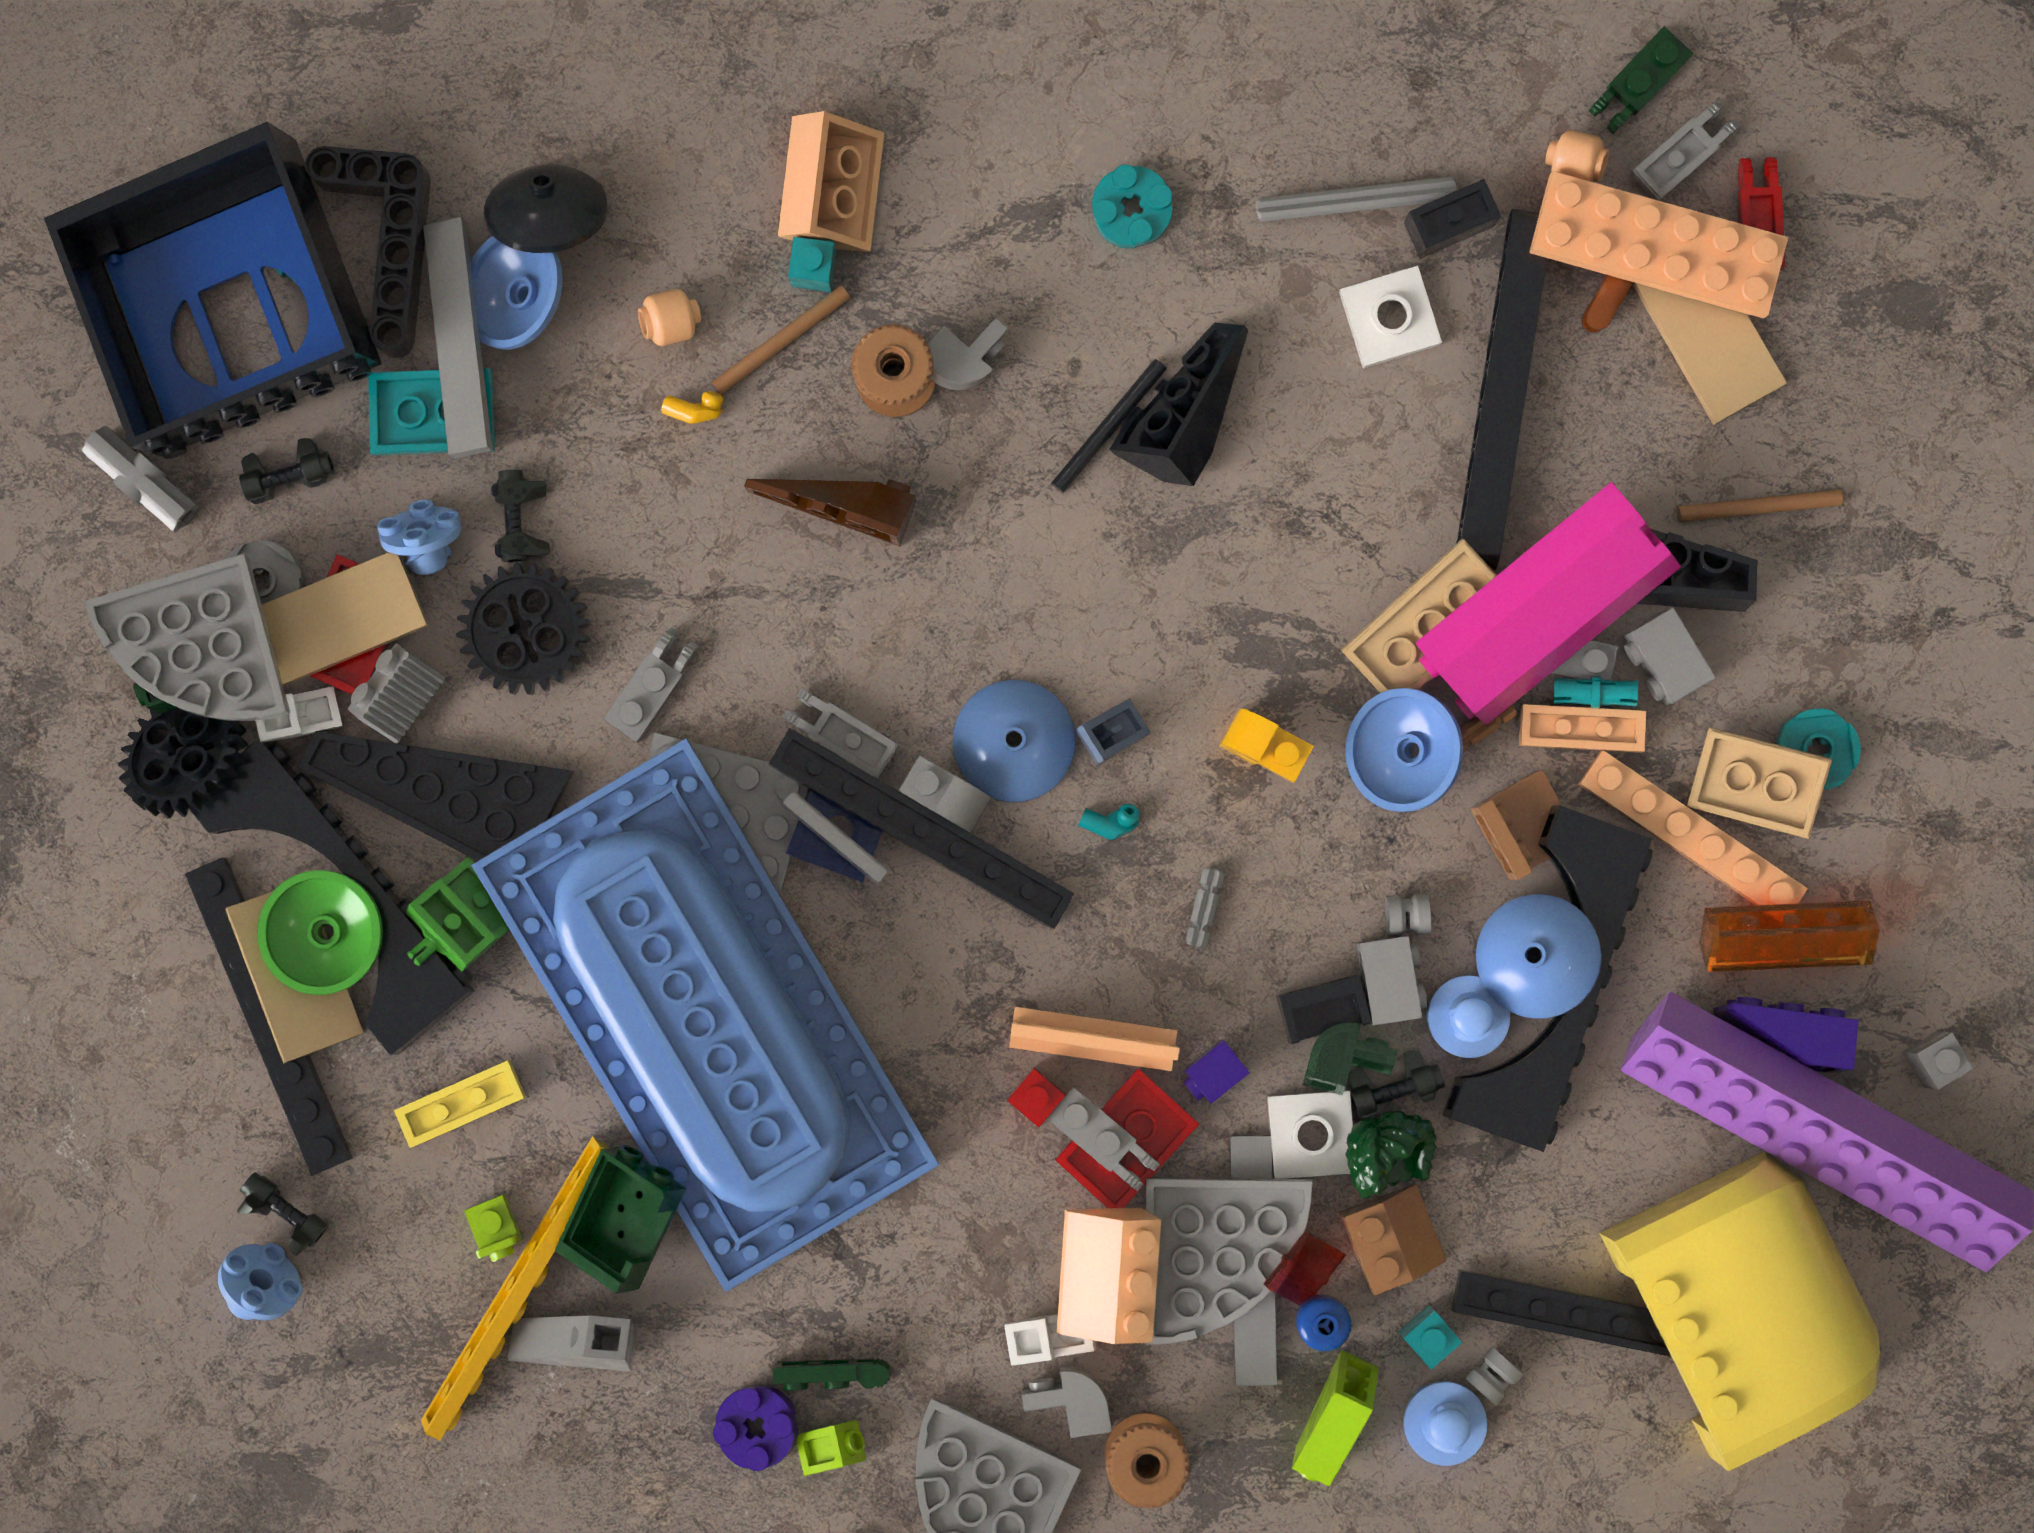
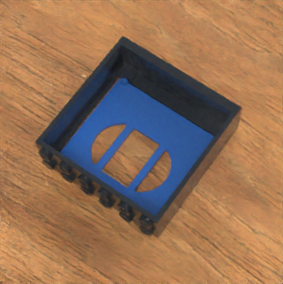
(187, 232)

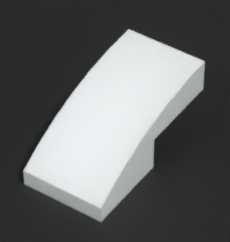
(309, 713)
(1039, 1341)

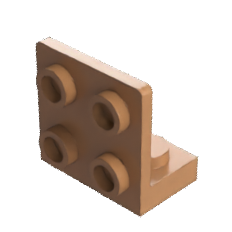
(1515, 823)

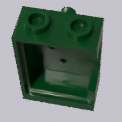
(620, 1218)

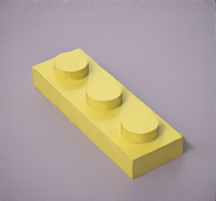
(460, 1103)

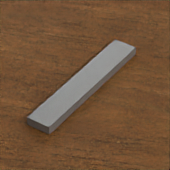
(457, 338)
(1255, 1330)

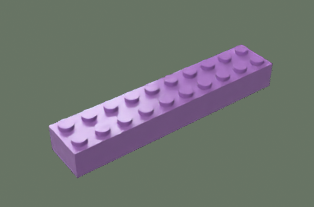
(1830, 1132)

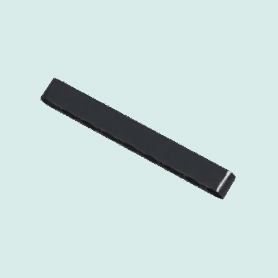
(1503, 390)

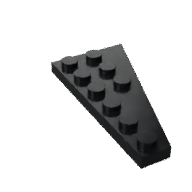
(447, 795)

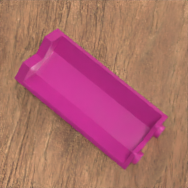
(1547, 605)

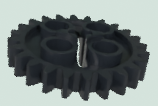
(489, 643)
(180, 760)

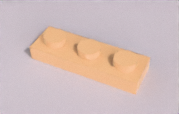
(1582, 728)

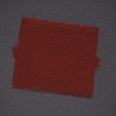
(1304, 1268)

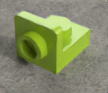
(493, 1228)
(831, 1447)

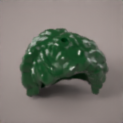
(1389, 1151)

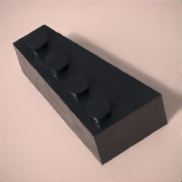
(1706, 578)

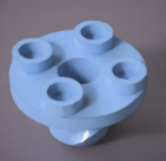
(421, 535)
(1466, 1018)
(259, 1282)
(1445, 1423)

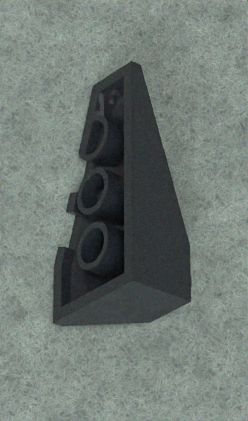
(1182, 422)

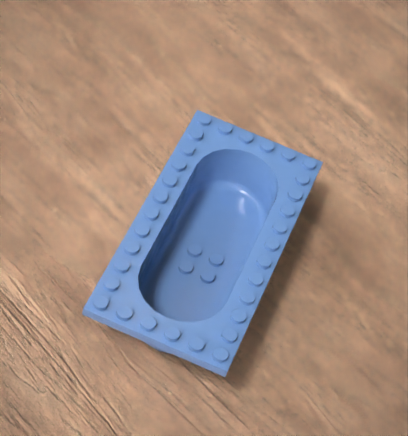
(705, 1013)

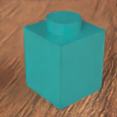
(812, 264)
(1430, 1337)

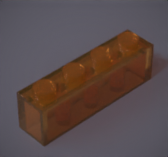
(1789, 936)

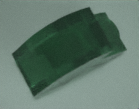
(1338, 1050)

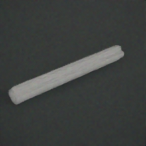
(1353, 199)

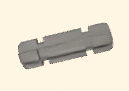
(1204, 907)

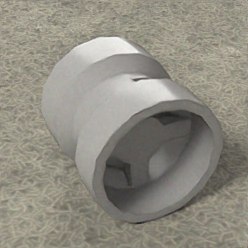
(1415, 919)
(1488, 1383)

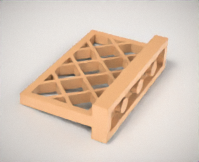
(1094, 1038)

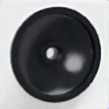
(545, 209)

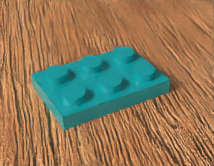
(409, 412)

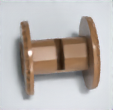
(889, 347)
(1151, 1484)

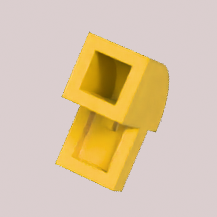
(1266, 744)

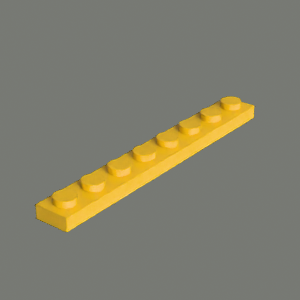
(509, 1302)

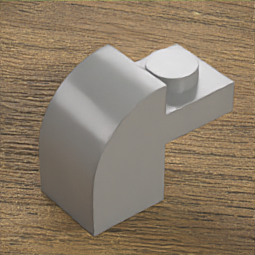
(963, 366)
(945, 794)
(1080, 1394)

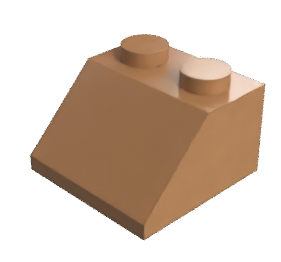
(1393, 1239)

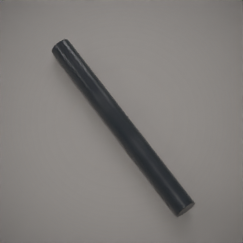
(1108, 425)

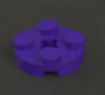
(733, 1429)

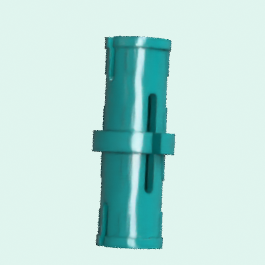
(1595, 692)

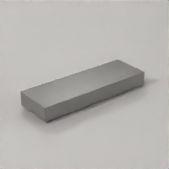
(834, 837)

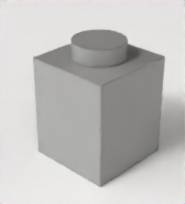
(1938, 1060)

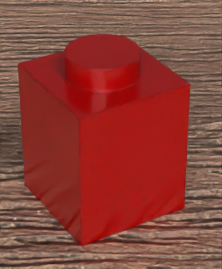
(1036, 1097)

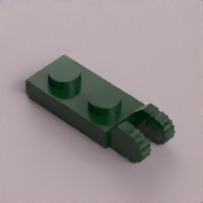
(1643, 77)
(833, 1372)

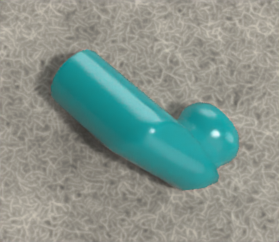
(1112, 825)

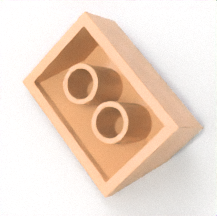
(831, 181)
(1109, 1275)

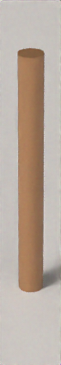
(781, 340)
(1759, 505)

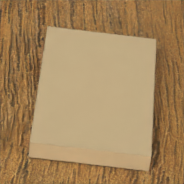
(1759, 782)

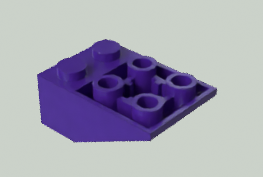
(1816, 1039)

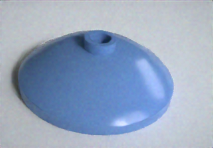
(514, 293)
(1381, 750)
(1018, 771)
(1567, 964)

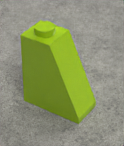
(1336, 1419)

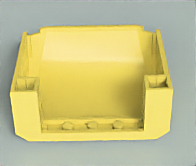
(1751, 1307)

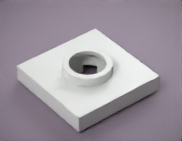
(1373, 340)
(1287, 1115)

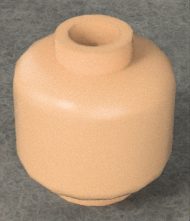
(1578, 156)
(668, 317)

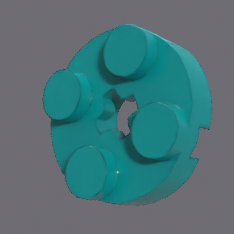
(1124, 184)
(1830, 730)

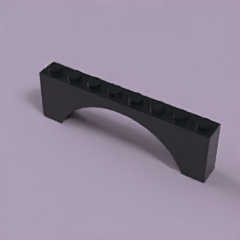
(278, 800)
(1525, 1092)

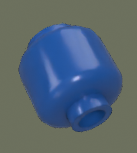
(1312, 1312)

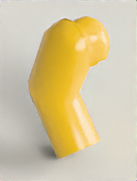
(694, 413)

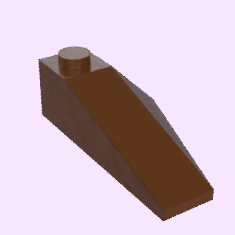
(857, 505)

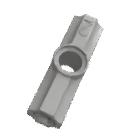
(140, 478)

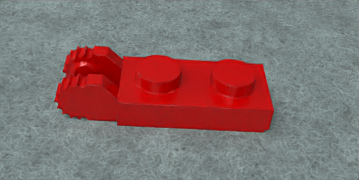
(1761, 205)

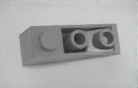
(575, 1342)

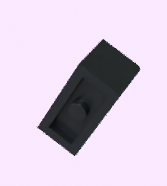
(1452, 218)
(1321, 1006)

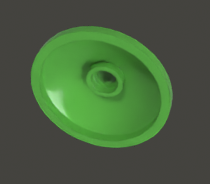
(293, 936)

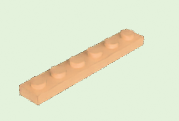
(1689, 833)

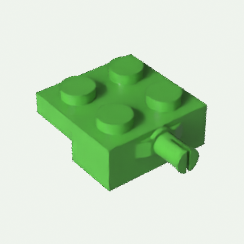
(456, 918)

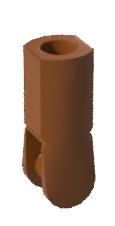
(1605, 303)

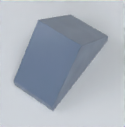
(1112, 731)

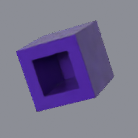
(1214, 1072)

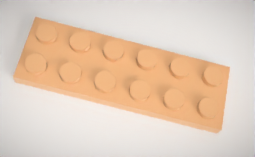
(1658, 244)

